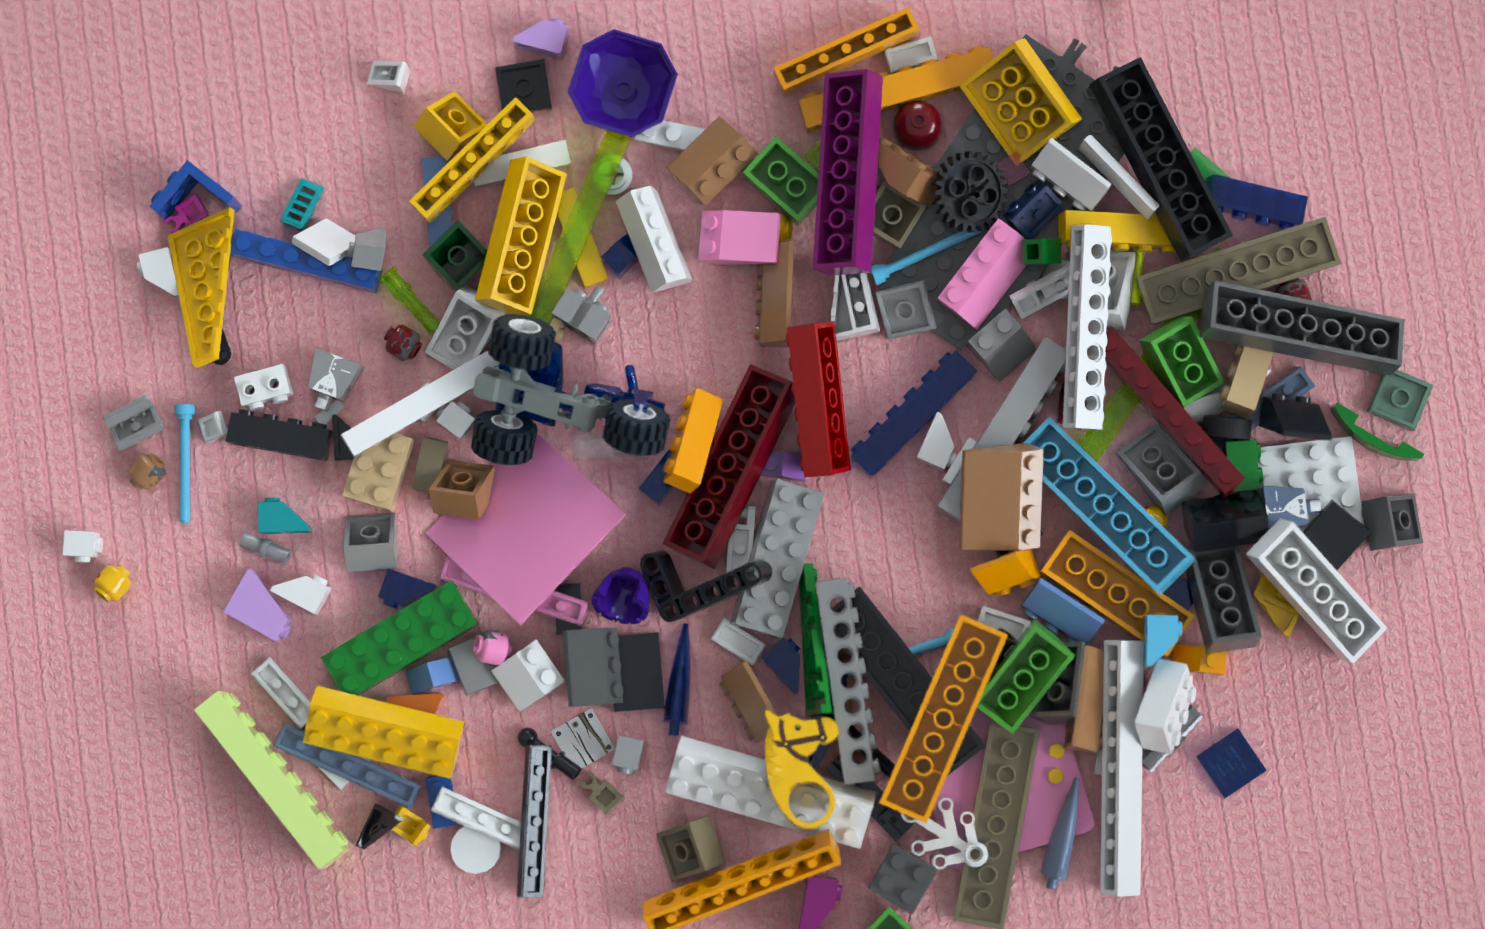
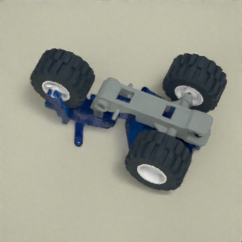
(530, 388)

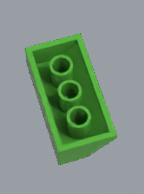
(1024, 676)

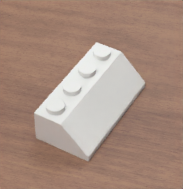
(653, 239)

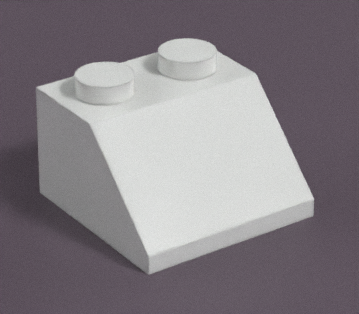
(527, 676)

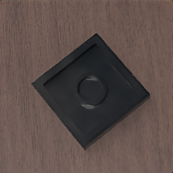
(526, 82)

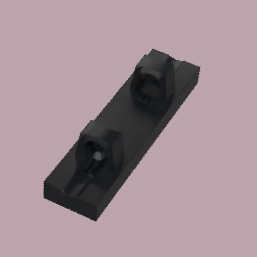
(890, 819)

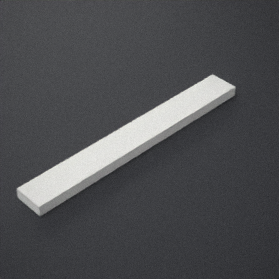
(416, 405)

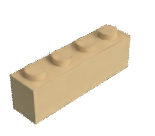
(1245, 380)

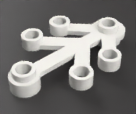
(949, 837)

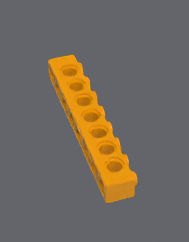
(742, 882)

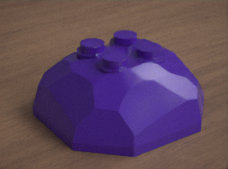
(622, 83)

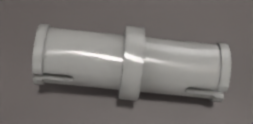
(265, 548)

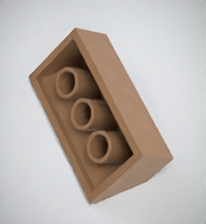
(776, 298)
(1084, 731)

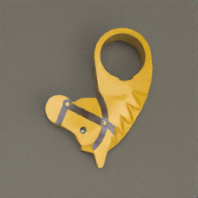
(786, 750)

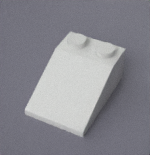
(1120, 286)
(463, 329)

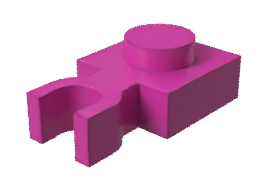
(189, 212)

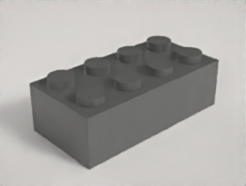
(1223, 600)

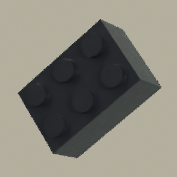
(1224, 521)

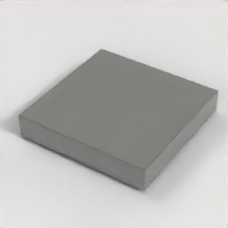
(906, 309)

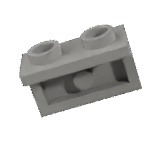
(134, 422)

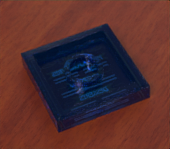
(1231, 763)

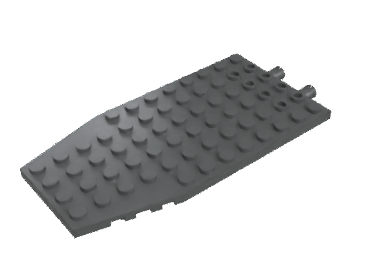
(977, 137)

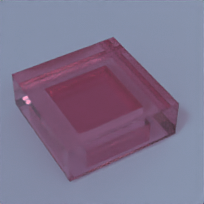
(1013, 169)

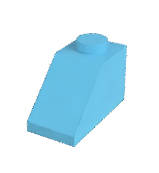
(1159, 636)

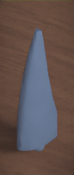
(1061, 842)

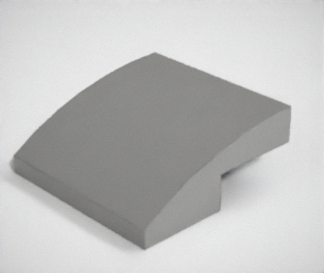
(471, 672)

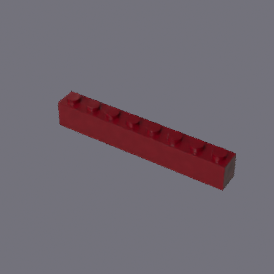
(1171, 415)

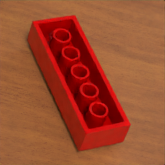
(818, 399)

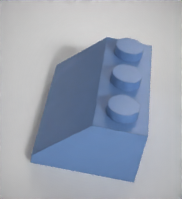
(1061, 613)

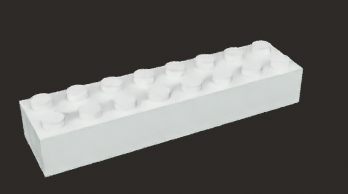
(741, 786)

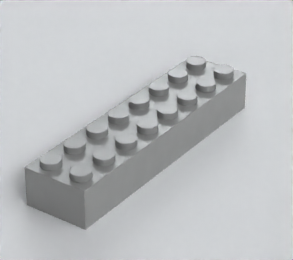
(1012, 417)

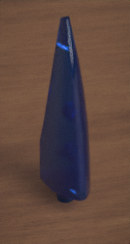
(678, 689)

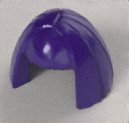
(622, 597)

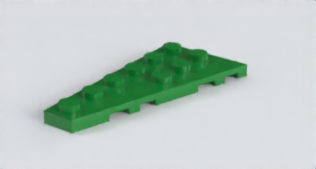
(813, 649)

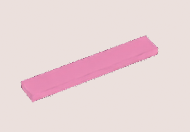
(555, 605)

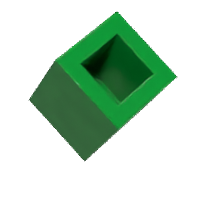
(1041, 251)

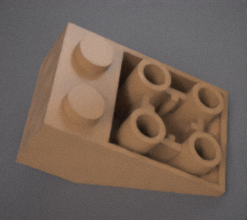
(906, 172)

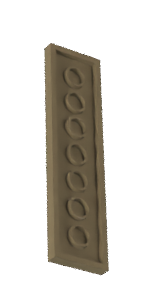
(1251, 264)
(998, 825)

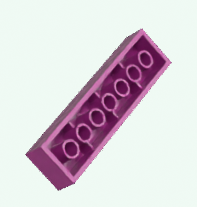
(847, 172)

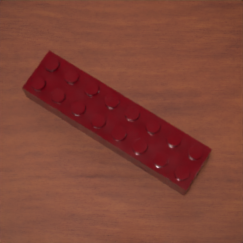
(732, 467)

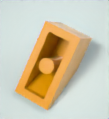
(1199, 661)

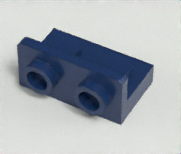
(1033, 209)

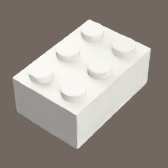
(1165, 706)

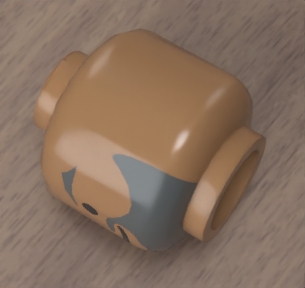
(146, 471)

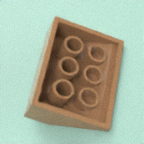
(1001, 498)

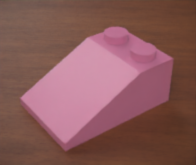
(739, 237)

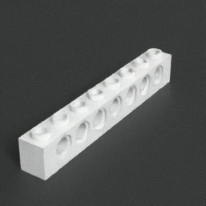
(1079, 316)

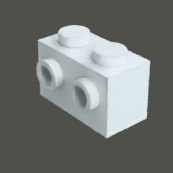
(264, 382)

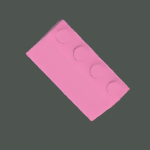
(985, 275)

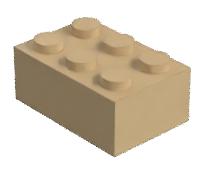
(379, 473)

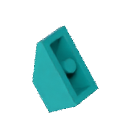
(279, 518)

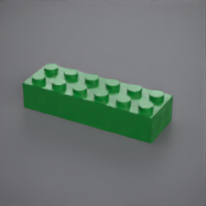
(400, 640)

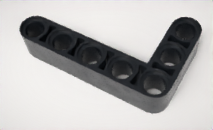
(704, 592)

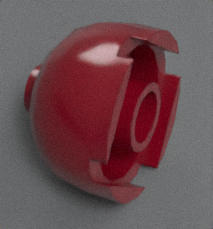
(917, 125)

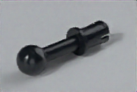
(529, 737)

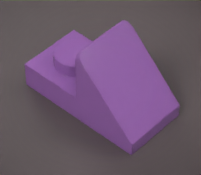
(784, 466)

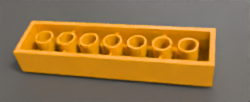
(943, 718)

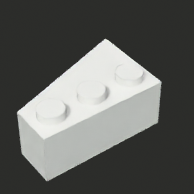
(853, 306)

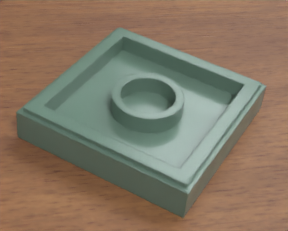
(1400, 399)

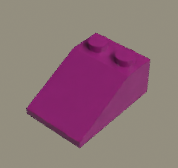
(819, 900)

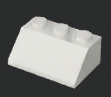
(1070, 176)

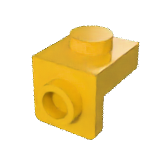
(412, 826)

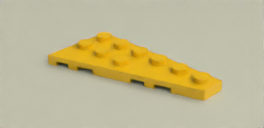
(201, 273)

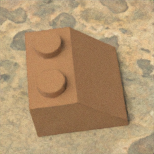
(462, 489)

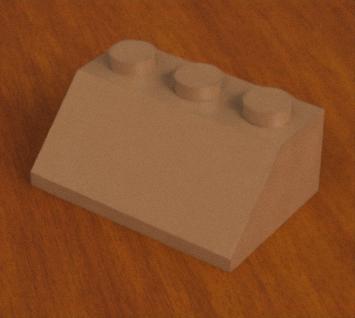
(712, 161)
(749, 700)

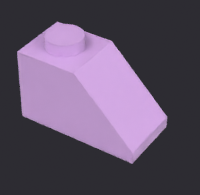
(544, 38)

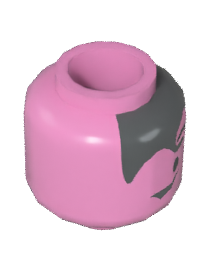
(492, 647)

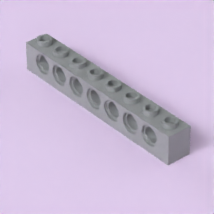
(852, 771)

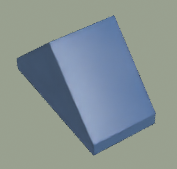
(432, 675)

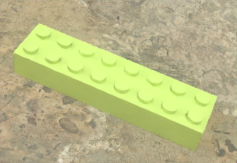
(272, 779)

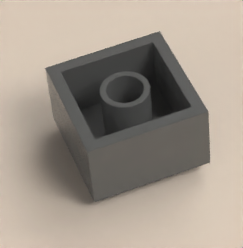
(902, 878)

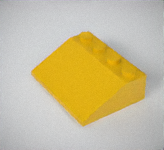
(1020, 101)

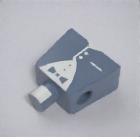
(1288, 505)

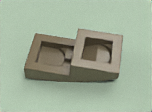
(429, 462)

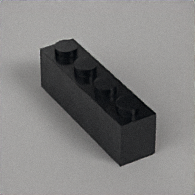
(279, 436)

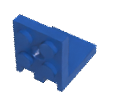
(180, 186)

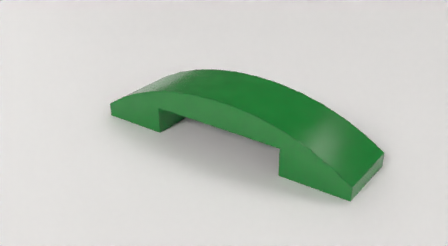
(1347, 418)

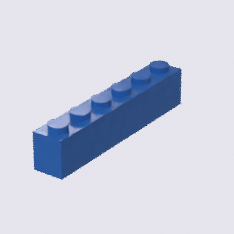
(295, 260)

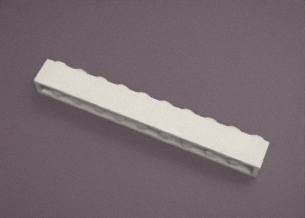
(1121, 768)

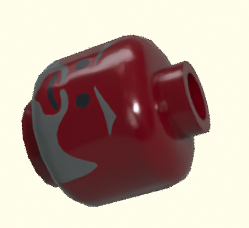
(1295, 288)
(402, 342)

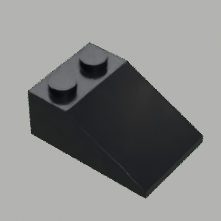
(1294, 417)

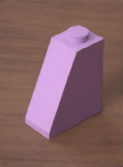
(258, 608)

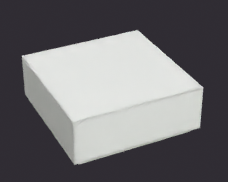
(213, 427)

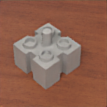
(584, 314)

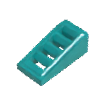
(290, 208)

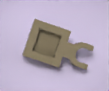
(603, 794)

